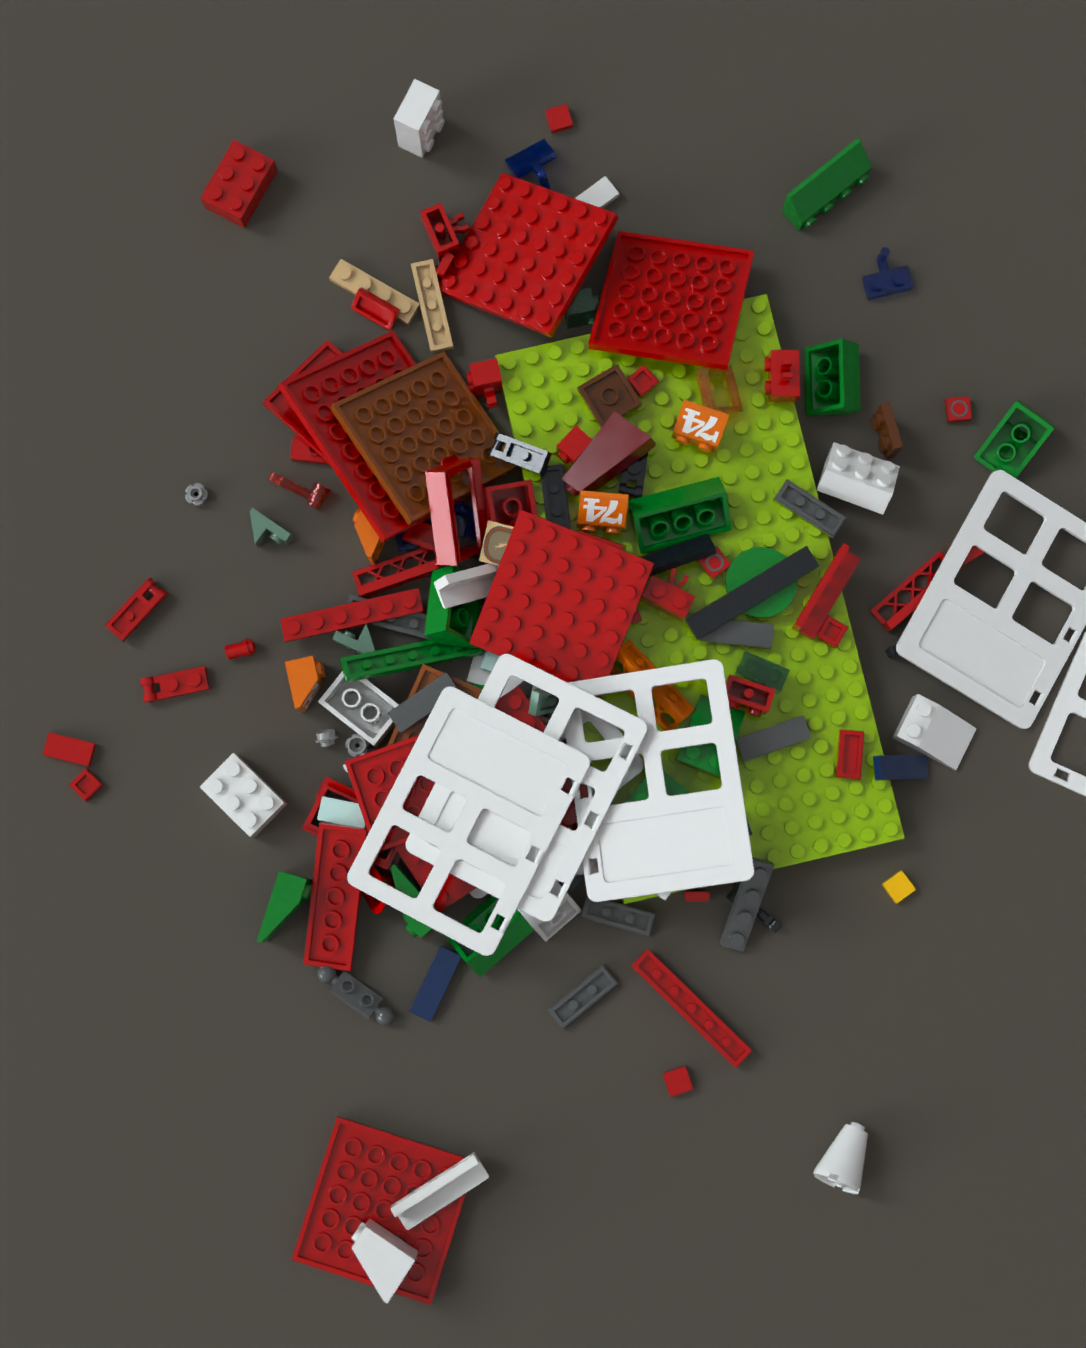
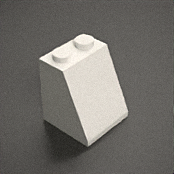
(565, 913)
(383, 1257)

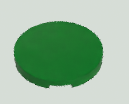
(749, 565)

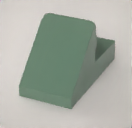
(263, 526)
(347, 639)
(542, 702)

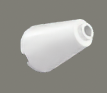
(844, 1159)

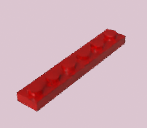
(351, 615)
(691, 1008)

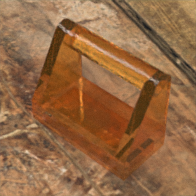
(702, 378)

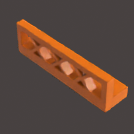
(667, 697)

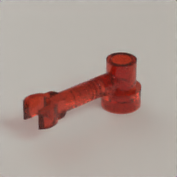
(315, 495)

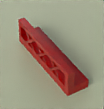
(395, 580)
(826, 592)
(914, 601)

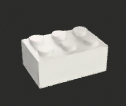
(419, 118)
(858, 478)
(360, 707)
(243, 795)

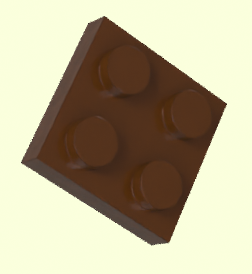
(609, 393)
(886, 427)

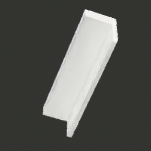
(465, 585)
(440, 1191)

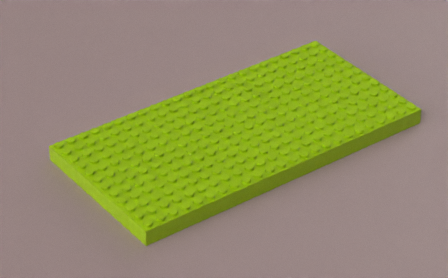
(792, 793)

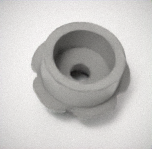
(202, 494)
(326, 737)
(350, 744)

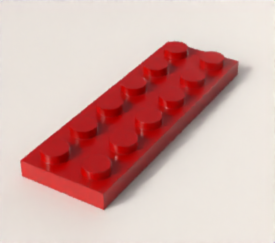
(333, 900)

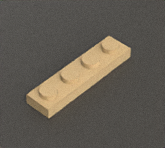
(352, 279)
(432, 306)

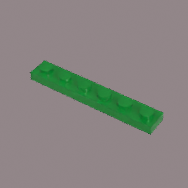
(402, 659)

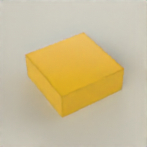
(898, 886)

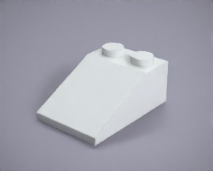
(934, 731)

